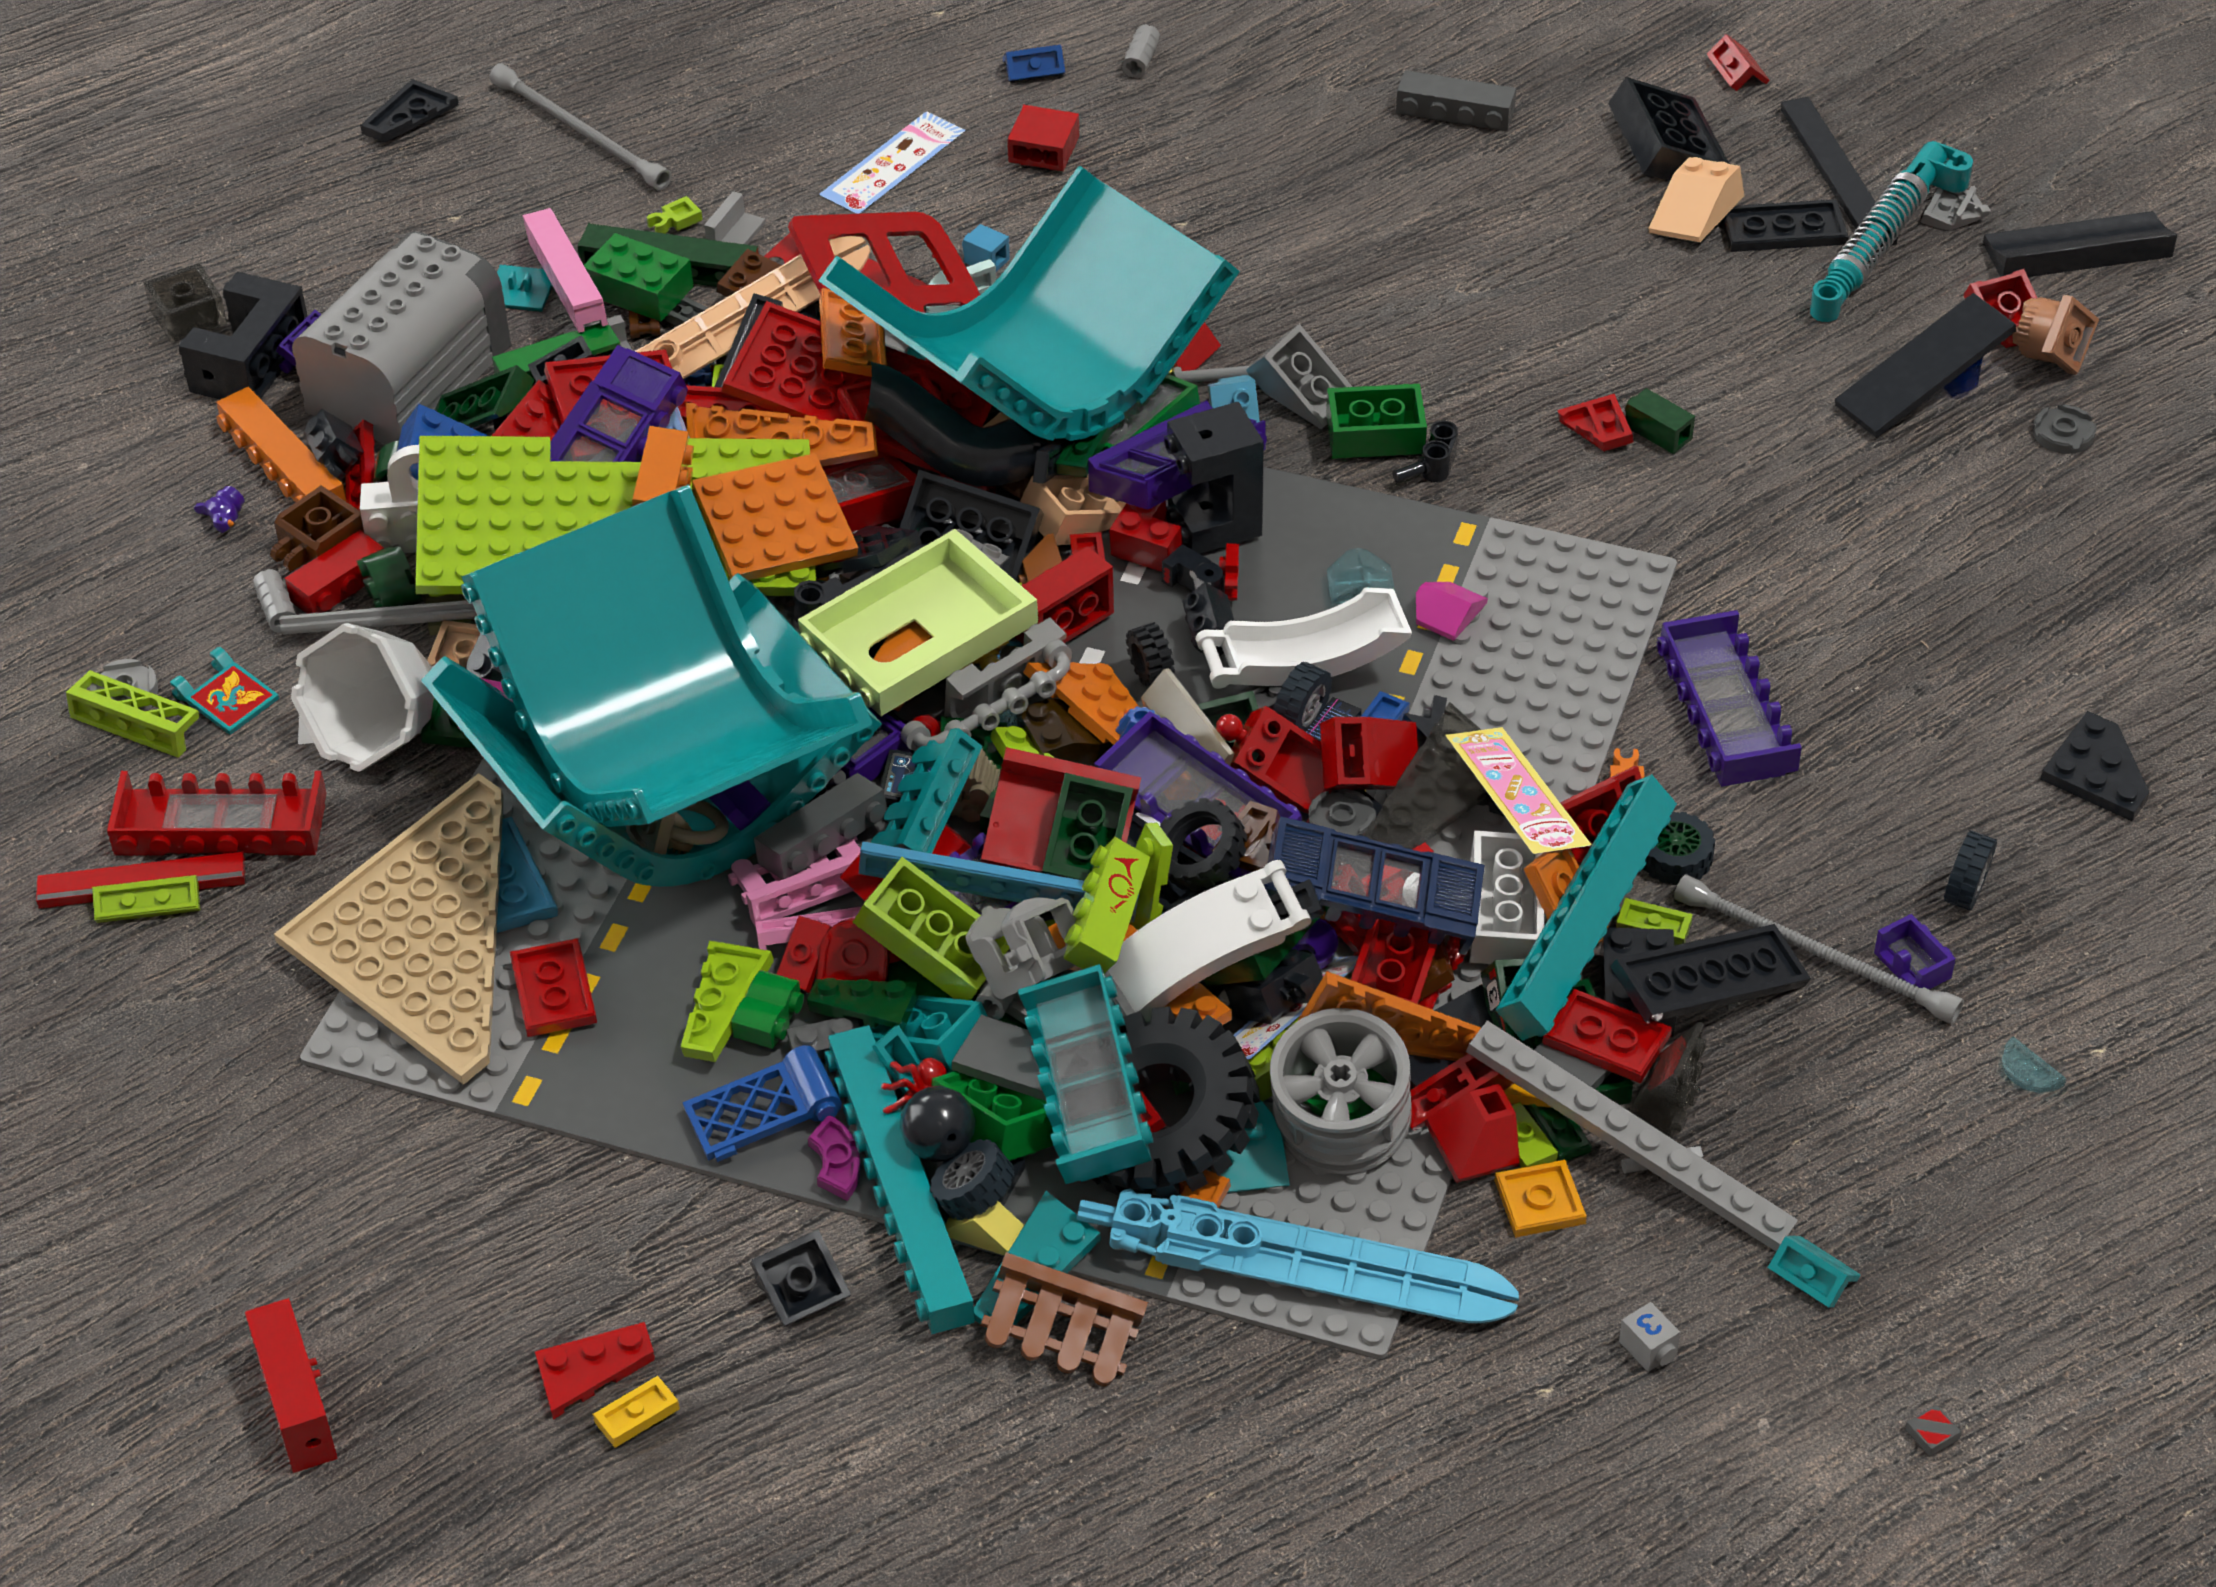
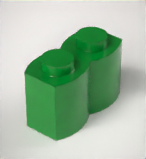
(766, 1009)

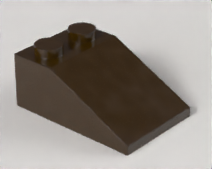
(1059, 733)

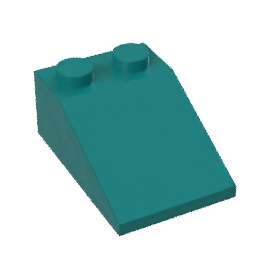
(938, 1027)

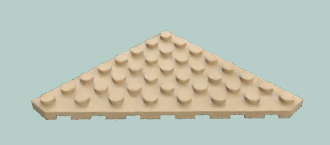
(419, 930)

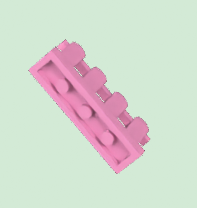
(803, 890)

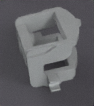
(1028, 940)

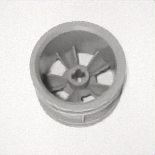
(1341, 1049)

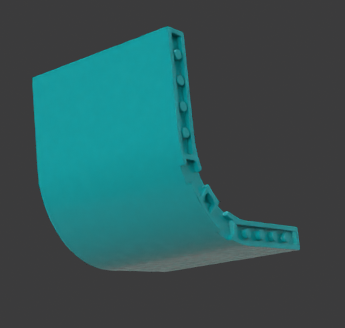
(1076, 318)
(642, 666)
(490, 725)

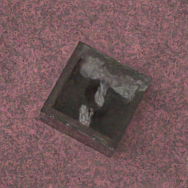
(185, 301)

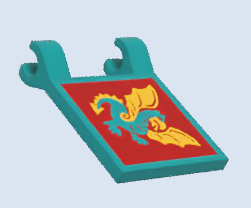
(229, 696)

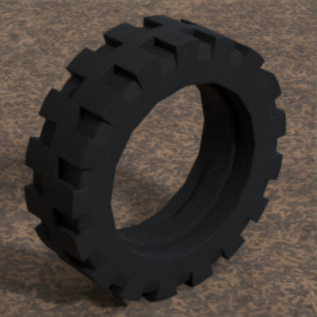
(1223, 858)

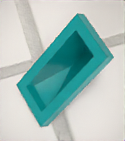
(896, 1047)

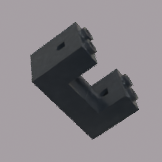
(260, 318)
(1225, 460)

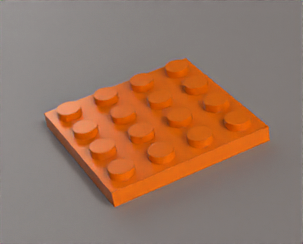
(774, 517)

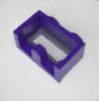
(1914, 953)

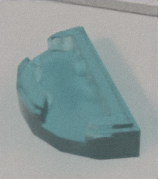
(2029, 1069)

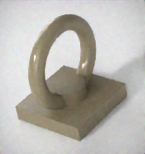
(656, 835)

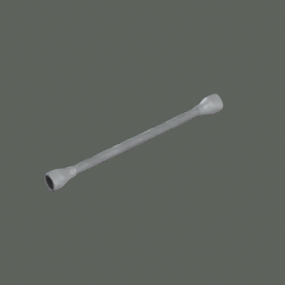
(653, 173)
(1940, 1004)

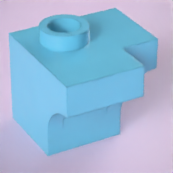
(1233, 390)

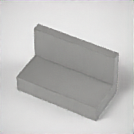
(732, 223)

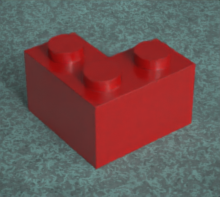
(1144, 536)

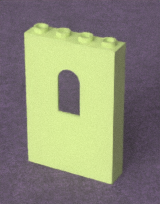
(943, 588)

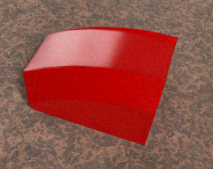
(2005, 295)

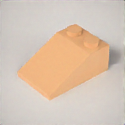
(1697, 199)
(1070, 507)

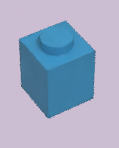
(986, 244)

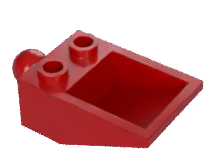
(1287, 757)

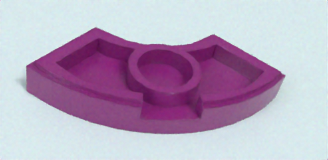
(839, 1157)

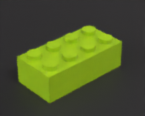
(925, 929)

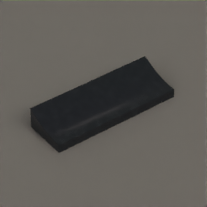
(2081, 245)

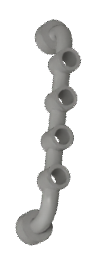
(1055, 654)

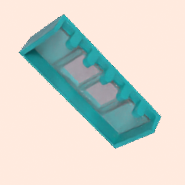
(1086, 1074)

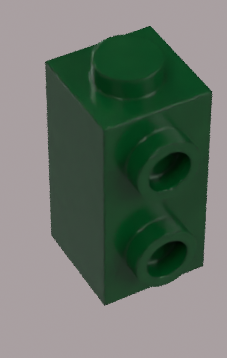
(1659, 420)

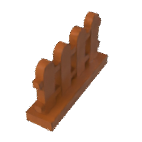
(1088, 1300)

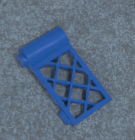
(808, 1091)

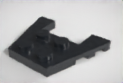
(875, 548)

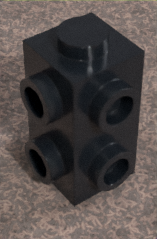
(1206, 610)

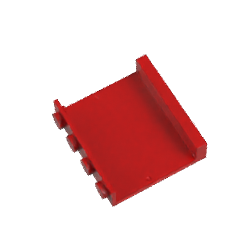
(1028, 804)

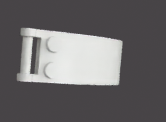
(1330, 640)
(1205, 937)

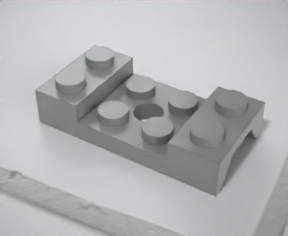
(971, 687)

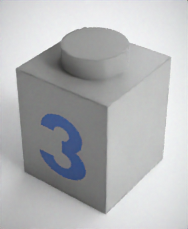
(1649, 1337)

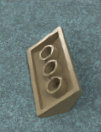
(1173, 702)

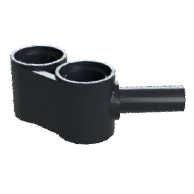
(1436, 457)

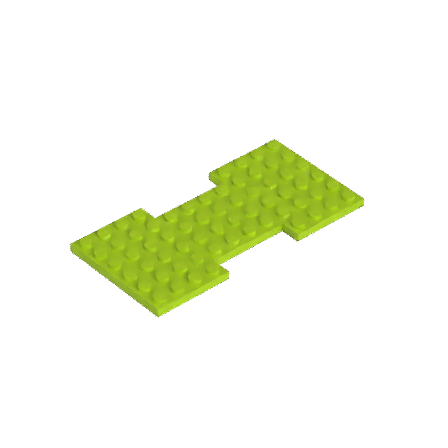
(505, 496)

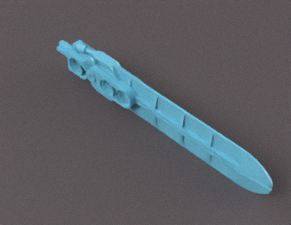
(1202, 1236)

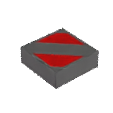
(1933, 1430)

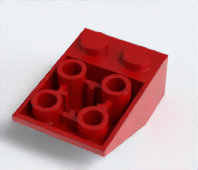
(1366, 752)

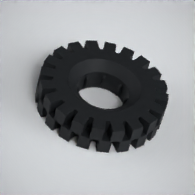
(1221, 1106)

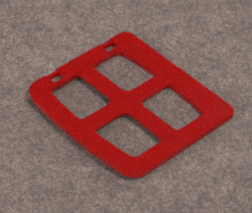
(812, 238)

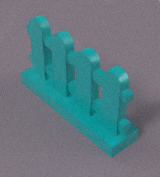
(935, 791)

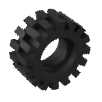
(1149, 652)

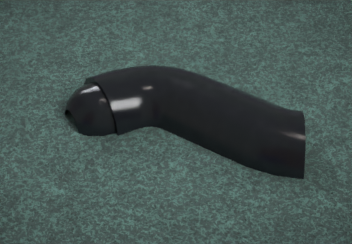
(947, 439)

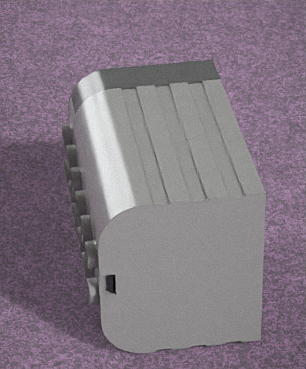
(403, 335)

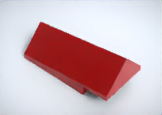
(1593, 806)

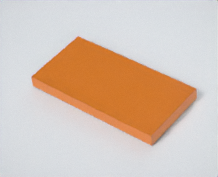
(849, 336)

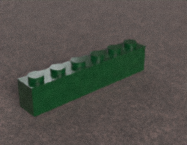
(708, 258)

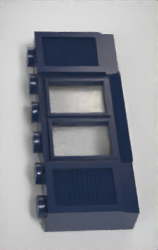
(1381, 881)

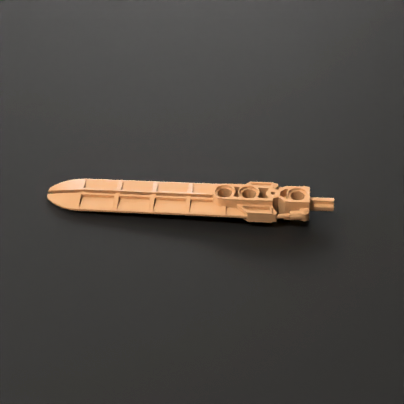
(714, 330)

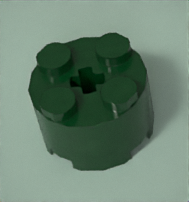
(389, 578)

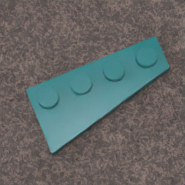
(1048, 1238)

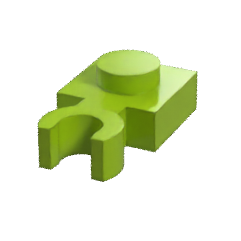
(676, 214)

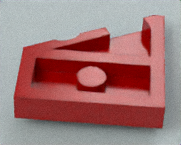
(1598, 422)

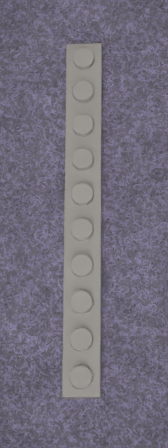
(1631, 1136)

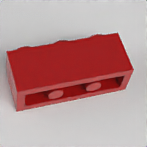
(331, 575)

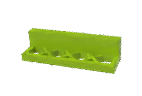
(125, 718)

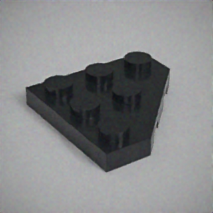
(2098, 768)

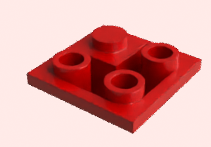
(1477, 1133)

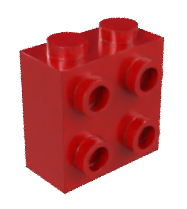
(1043, 137)

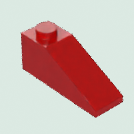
(1449, 1085)

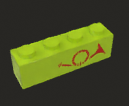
(1106, 905)

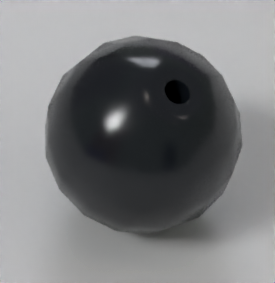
(937, 1123)

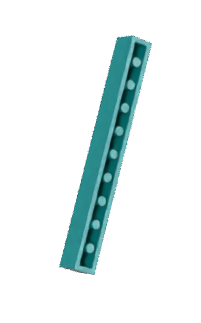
(1586, 909)
(900, 1183)

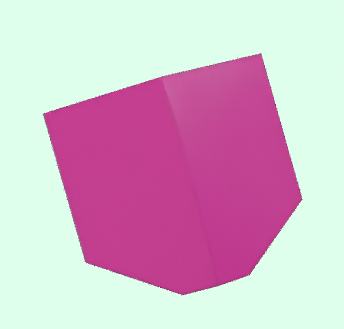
(1446, 608)

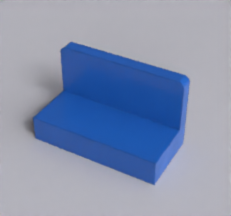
(1034, 63)

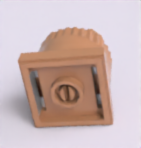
(2056, 331)

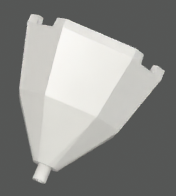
(361, 694)

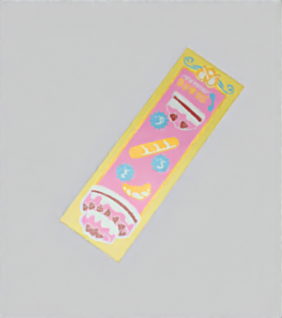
(1518, 790)

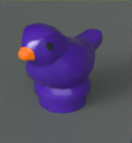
(222, 508)

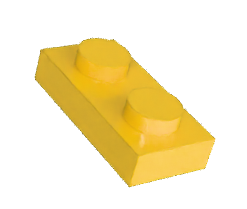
(636, 1411)

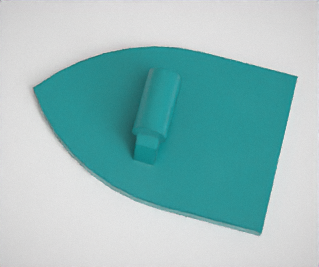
(1262, 1160)

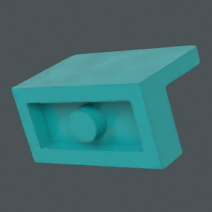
(1812, 1269)

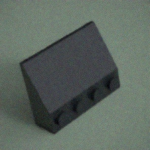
(1663, 128)
(945, 505)

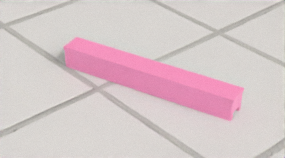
(564, 269)

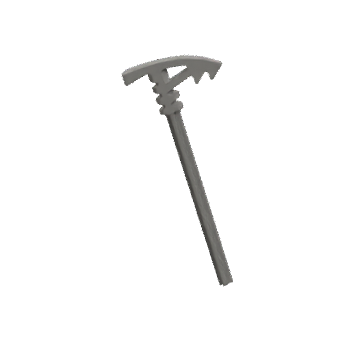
(377, 617)

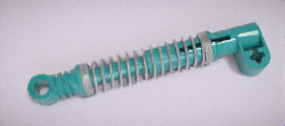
(1901, 197)

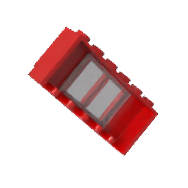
(216, 819)

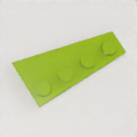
(722, 987)

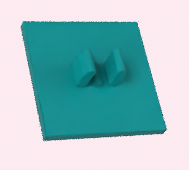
(524, 287)

